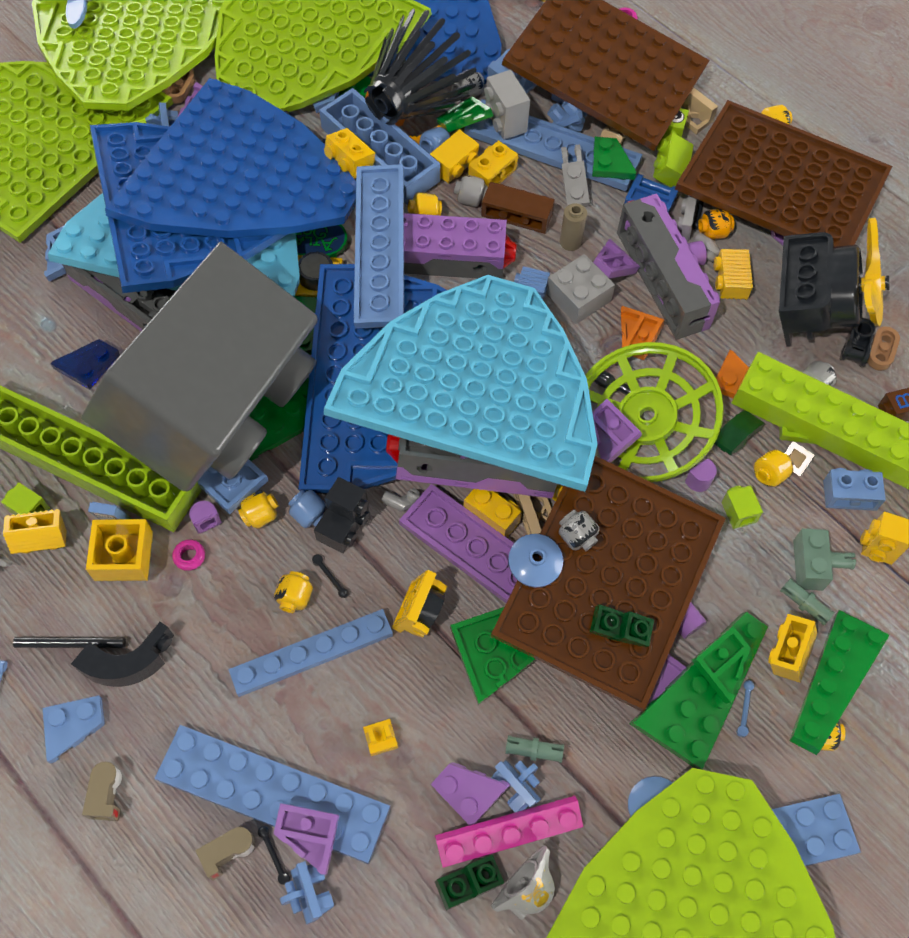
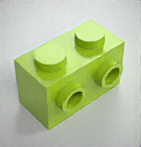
(672, 159)

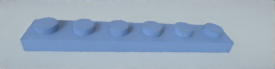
(310, 652)

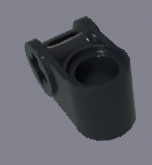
(857, 345)

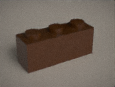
(517, 207)

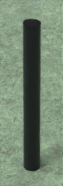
(68, 642)

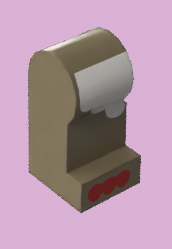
(101, 793)
(232, 844)

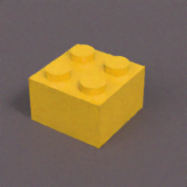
(119, 550)

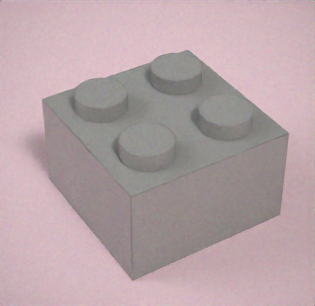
(508, 104)
(580, 288)

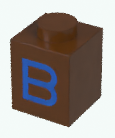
(896, 404)

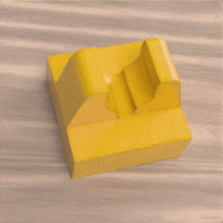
(380, 737)

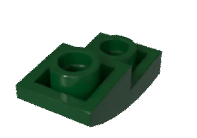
(737, 432)
(621, 626)
(469, 882)

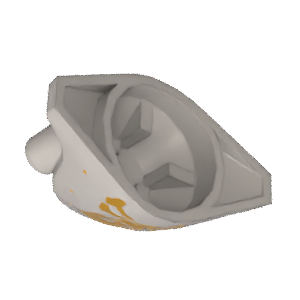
(529, 887)

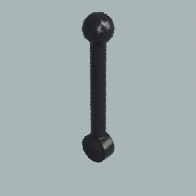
(699, 212)
(318, 561)
(283, 877)

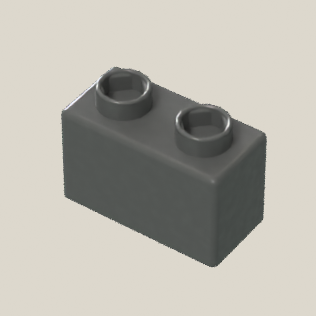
(200, 370)

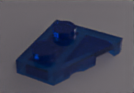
(87, 363)

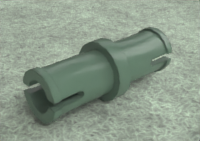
(807, 601)
(534, 749)

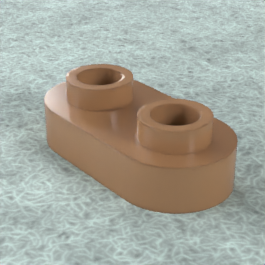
(181, 88)
(883, 350)

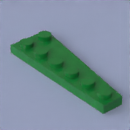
(838, 674)

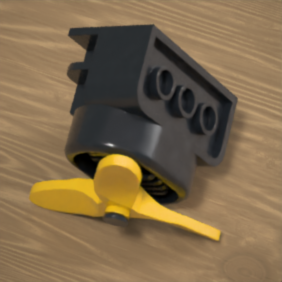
(826, 283)

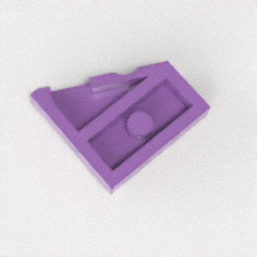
(613, 431)
(468, 791)
(308, 833)

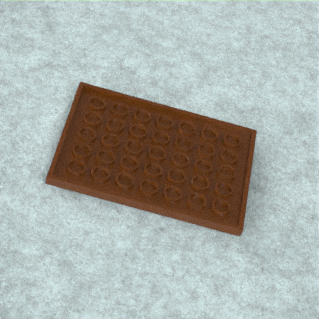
(607, 66)
(783, 176)
(643, 563)

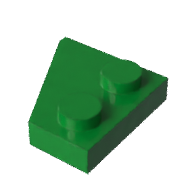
(464, 114)
(611, 160)

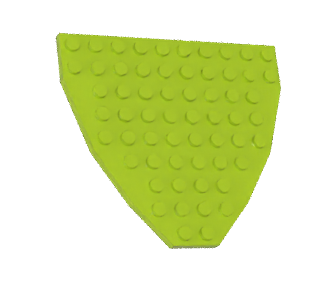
(125, 47)
(304, 47)
(47, 143)
(697, 866)

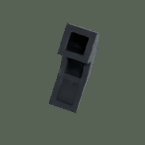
(125, 668)

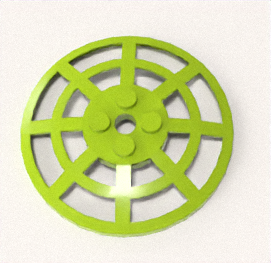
(660, 403)

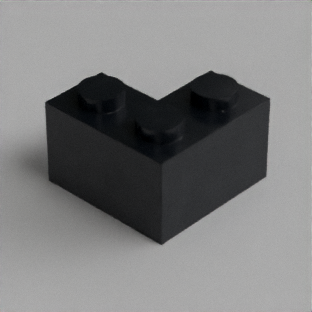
(344, 515)

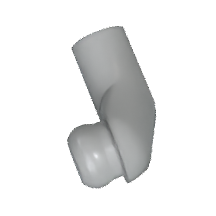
(711, 246)
(401, 503)

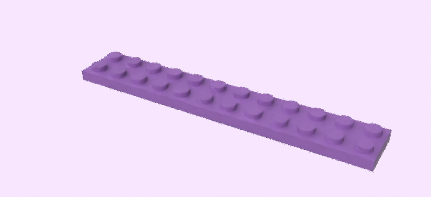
(481, 552)

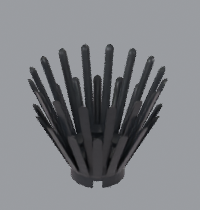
(396, 84)

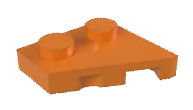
(639, 328)
(731, 374)

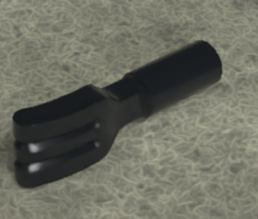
(606, 379)

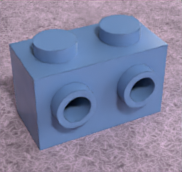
(854, 489)

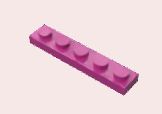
(508, 831)

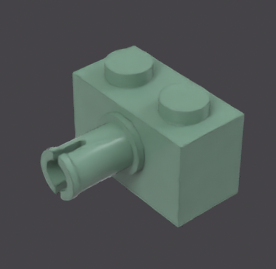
(816, 560)

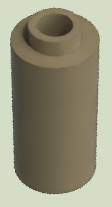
(573, 227)

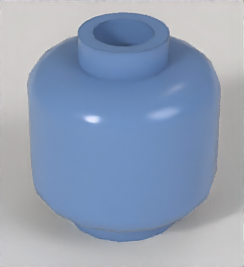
(433, 138)
(307, 508)

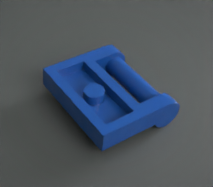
(644, 187)

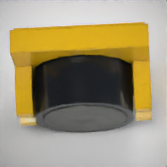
(309, 272)
(420, 605)

